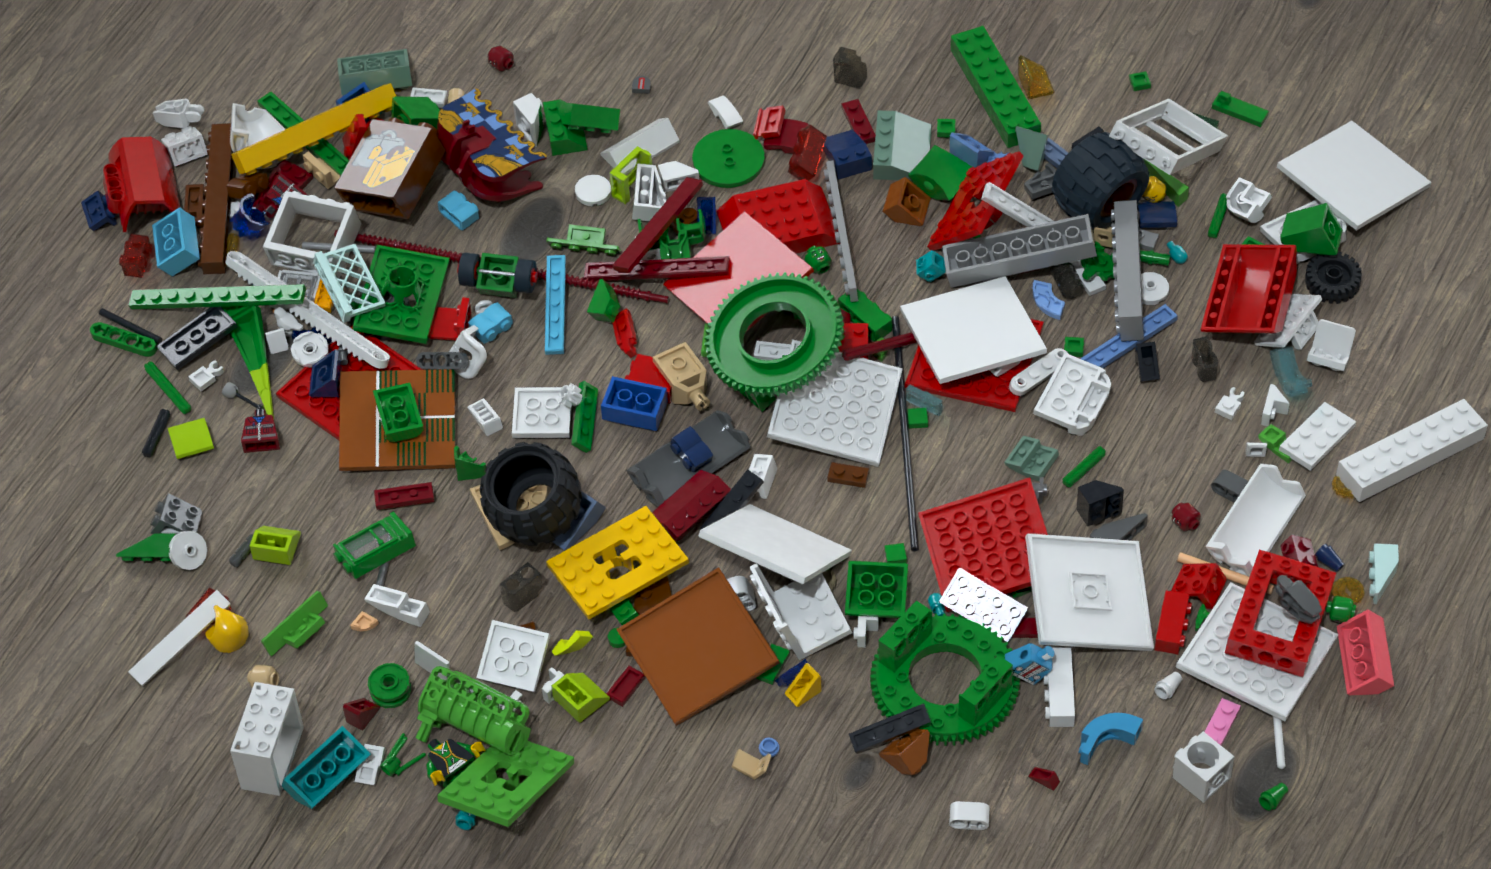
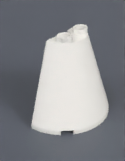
(252, 127)

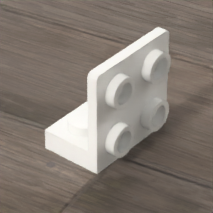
(185, 145)

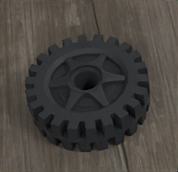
(1333, 277)

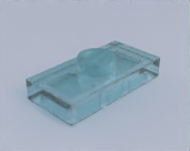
(924, 400)

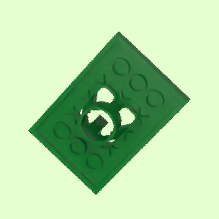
(411, 272)

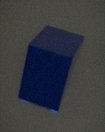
(708, 208)

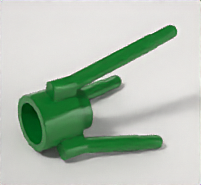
(392, 763)

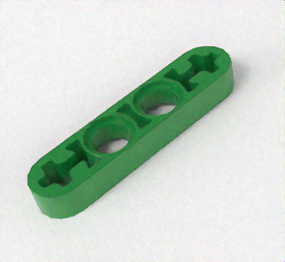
(121, 342)

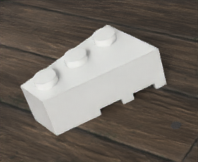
(648, 193)

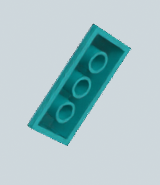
(325, 768)

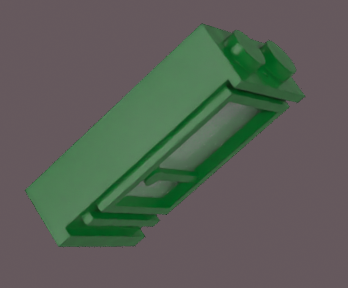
(374, 546)

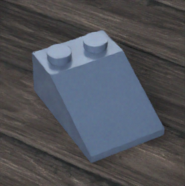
(589, 514)

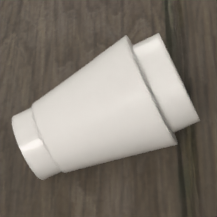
(1166, 687)

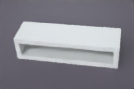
(1060, 689)

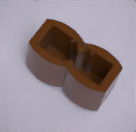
(247, 185)

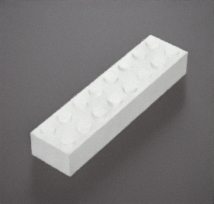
(1411, 450)

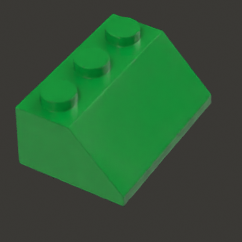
(588, 116)
(561, 138)

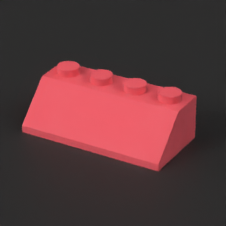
(1365, 654)

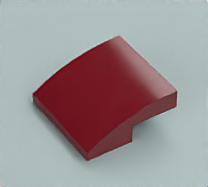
(787, 137)

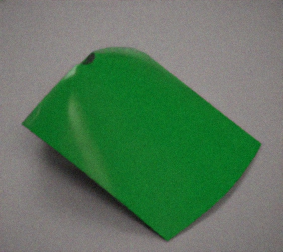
(939, 174)

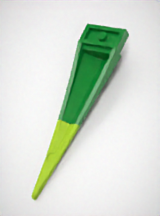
(251, 344)

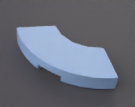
(1046, 300)

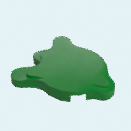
(1100, 265)

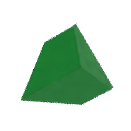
(466, 467)

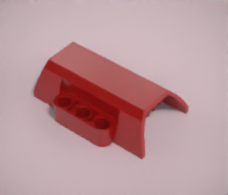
(139, 178)

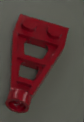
(294, 173)

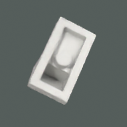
(1274, 404)

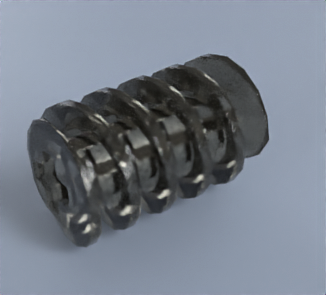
(1067, 280)

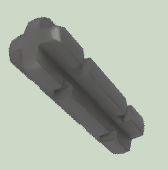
(241, 552)

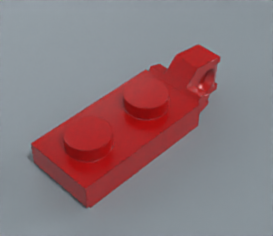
(625, 332)

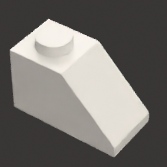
(674, 173)

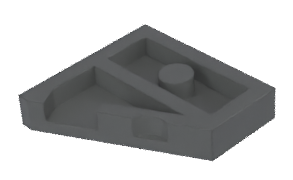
(1041, 182)

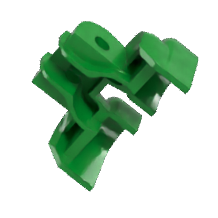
(688, 235)

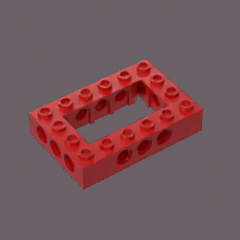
(1265, 648)

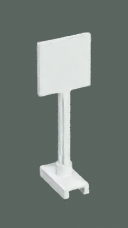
(429, 660)

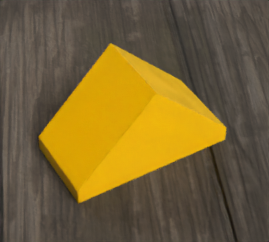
(804, 686)

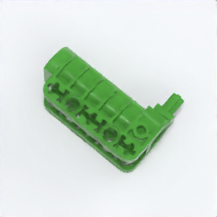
(472, 712)

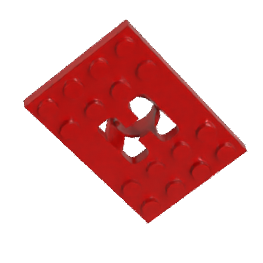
(963, 218)

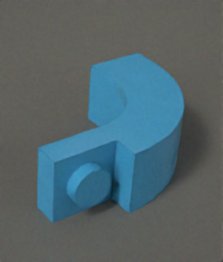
(1109, 727)

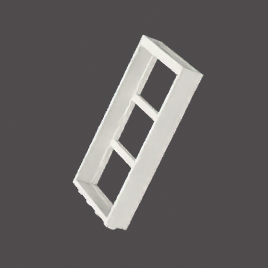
(1158, 154)

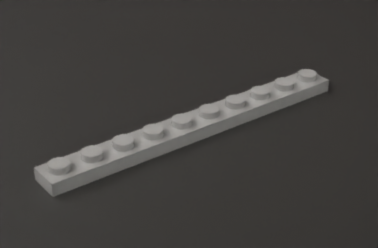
(841, 235)

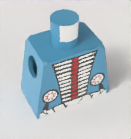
(1031, 662)

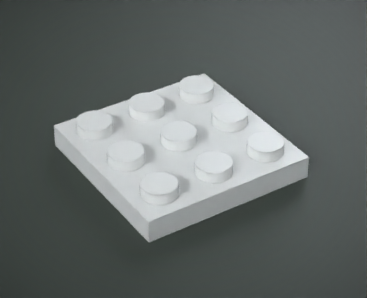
(540, 414)
(513, 656)

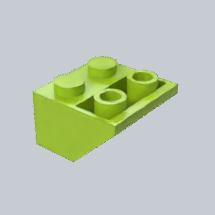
(274, 544)
(578, 695)

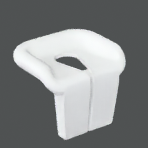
(479, 354)

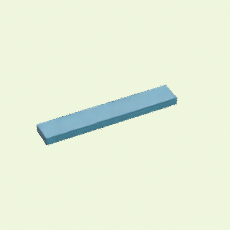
(555, 304)

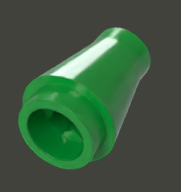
(1271, 798)

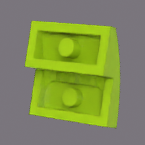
(190, 438)

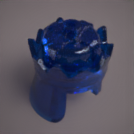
(248, 219)

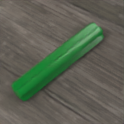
(1218, 216)
(1084, 466)

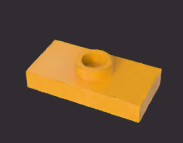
(322, 298)

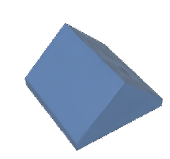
(969, 149)

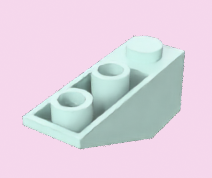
(1384, 567)

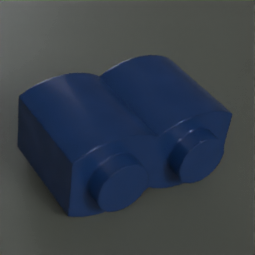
(691, 449)

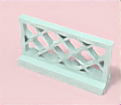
(333, 283)

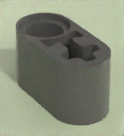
(1228, 485)

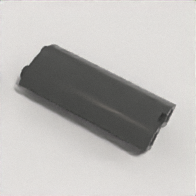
(664, 472)

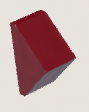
(360, 712)

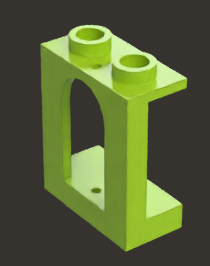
(620, 182)

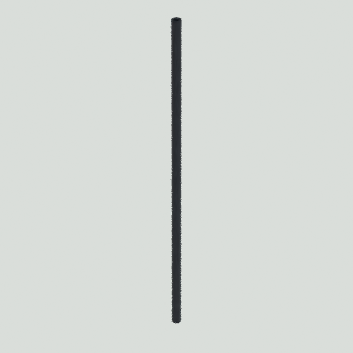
(905, 442)

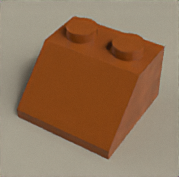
(906, 203)

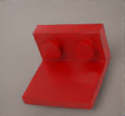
(450, 322)
(1201, 580)

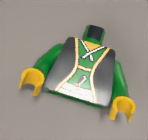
(450, 759)

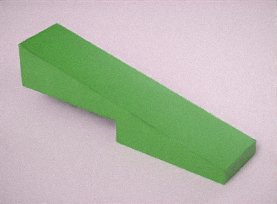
(1174, 188)

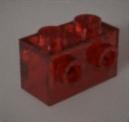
(135, 255)

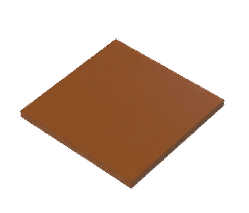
(697, 646)

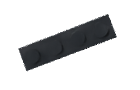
(736, 498)
(890, 728)

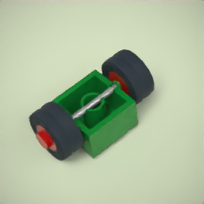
(497, 274)

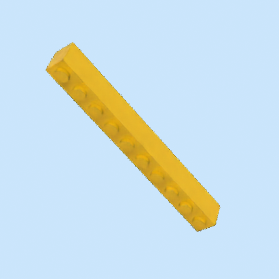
(312, 130)

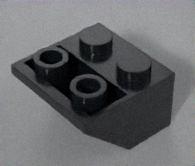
(1099, 501)

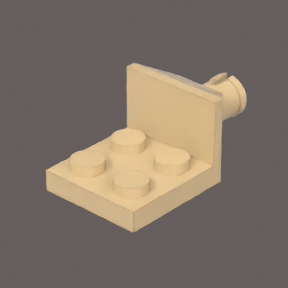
(684, 375)

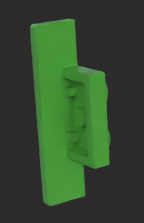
(585, 238)
(297, 626)

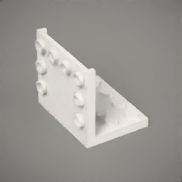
(804, 613)

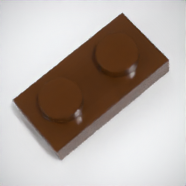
(848, 475)

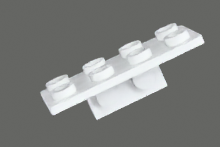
(1298, 324)

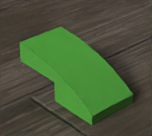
(1274, 438)

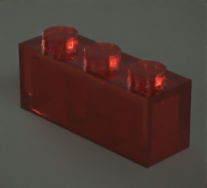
(807, 153)

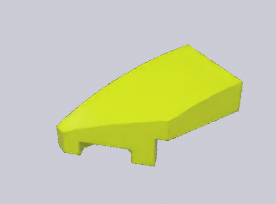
(575, 643)

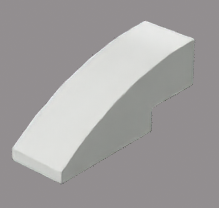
(398, 604)

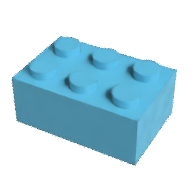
(175, 242)

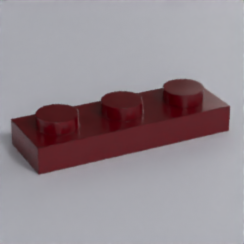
(858, 120)
(404, 496)

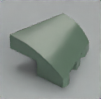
(1032, 146)

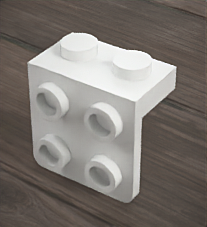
(1332, 345)

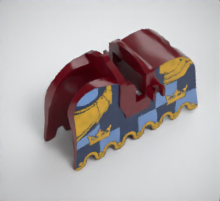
(486, 150)

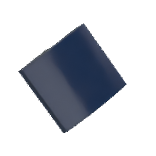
(1157, 214)

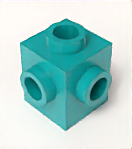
(930, 266)

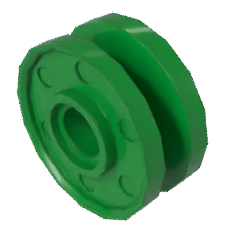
(387, 675)

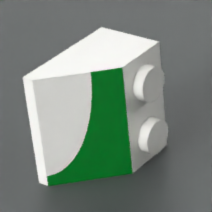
(529, 117)

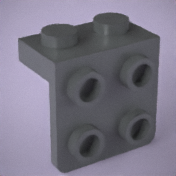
(176, 515)

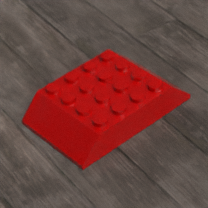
(789, 211)
(1251, 289)

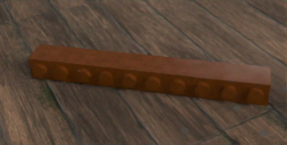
(217, 202)

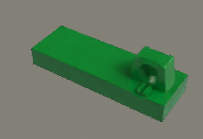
(1239, 109)

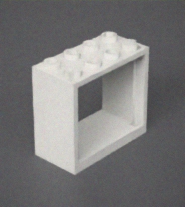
(311, 205)
(267, 738)

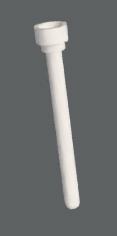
(1278, 737)

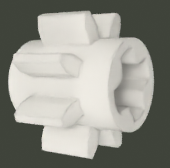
(570, 395)

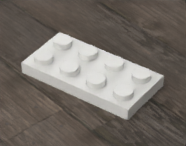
(1317, 436)

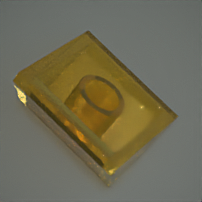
(1033, 78)

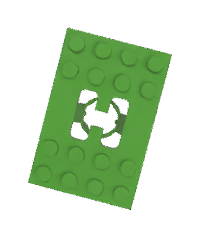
(502, 800)

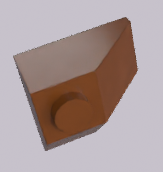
(909, 753)

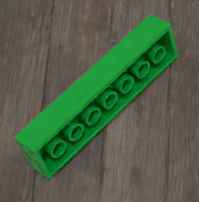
(993, 84)

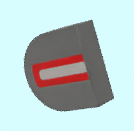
(641, 85)

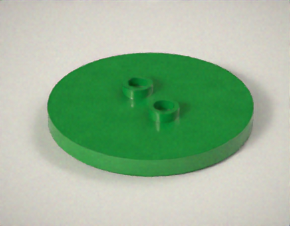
(728, 158)

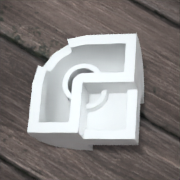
(1247, 201)

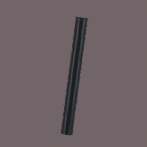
(129, 325)

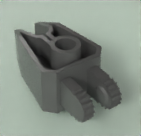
(1298, 599)

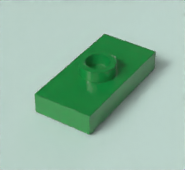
(771, 675)

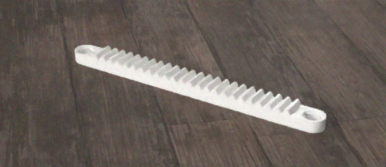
(312, 313)

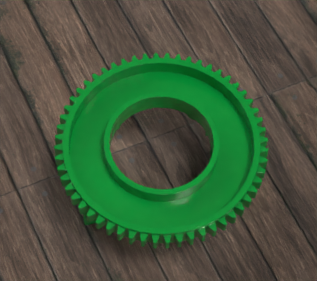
(762, 379)
(919, 635)

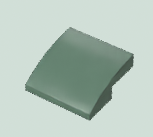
(1031, 458)

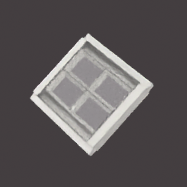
(310, 280)

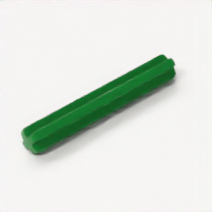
(167, 387)

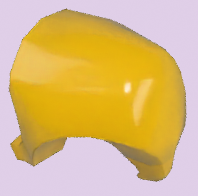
(229, 631)

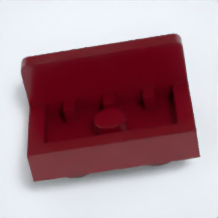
(1299, 549)

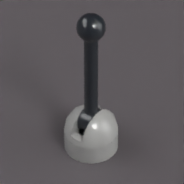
(231, 390)

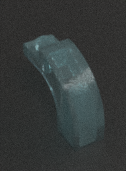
(1288, 373)

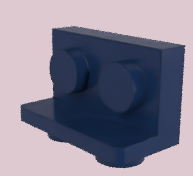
(97, 211)

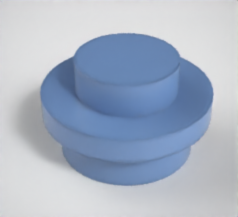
(769, 746)

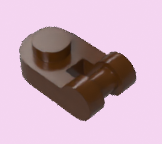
(687, 216)

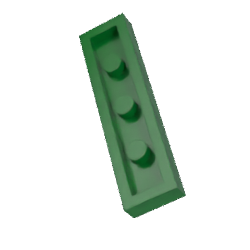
(585, 417)

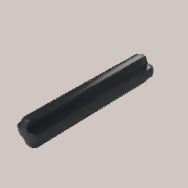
(156, 433)

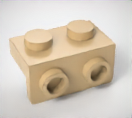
(320, 170)

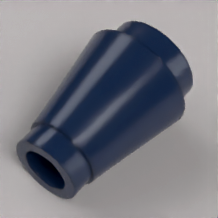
(1329, 557)

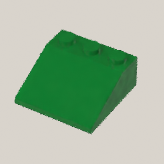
(876, 589)

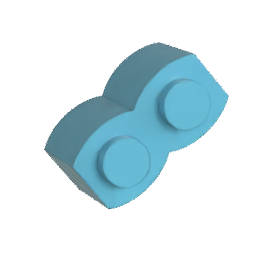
(458, 210)
(491, 322)

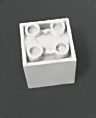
(1199, 781)

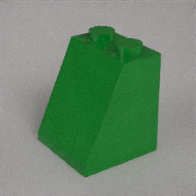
(415, 110)
(1312, 230)

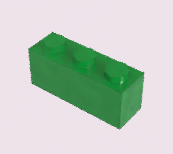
(867, 312)

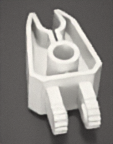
(177, 113)

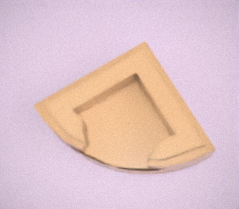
(364, 622)

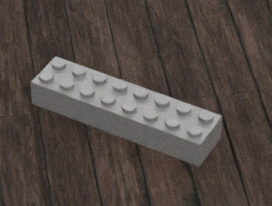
(1019, 250)
(1127, 271)

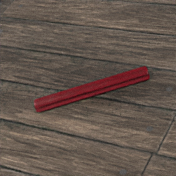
(878, 346)

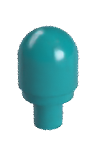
(1177, 253)
(934, 604)

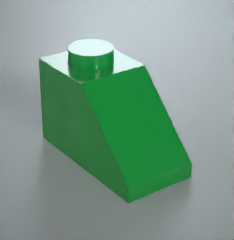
(604, 303)

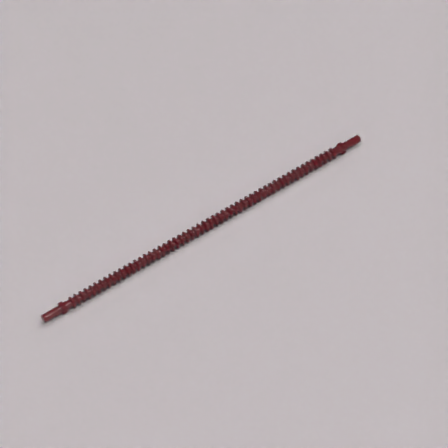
(647, 296)

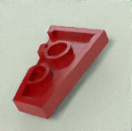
(354, 135)

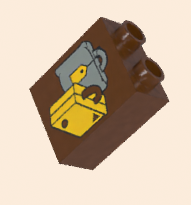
(391, 167)

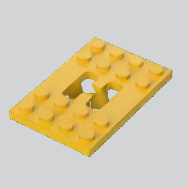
(591, 583)

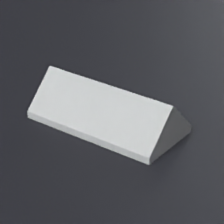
(654, 138)

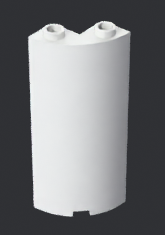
(1255, 519)

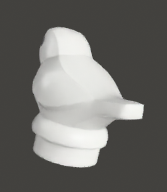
(286, 321)

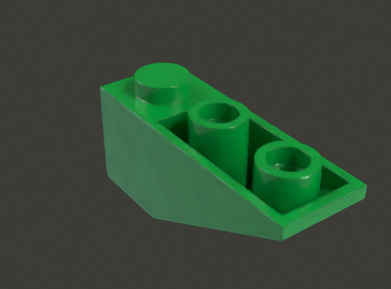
(152, 546)

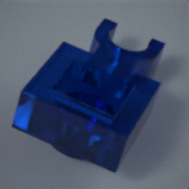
(788, 677)

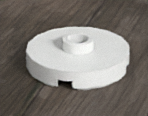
(1154, 288)
(308, 341)
(179, 546)

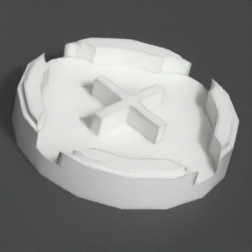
(593, 190)

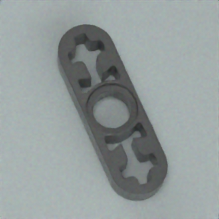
(448, 356)

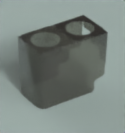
(849, 68)
(517, 596)

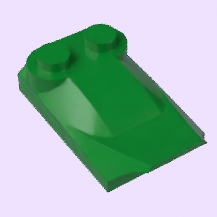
(398, 412)

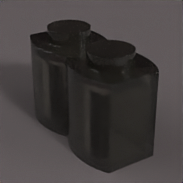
(1204, 359)

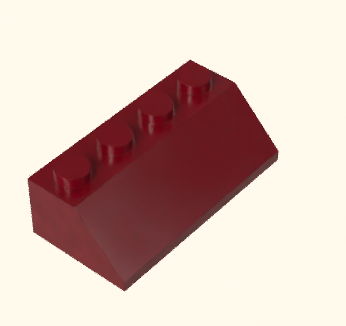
(691, 504)

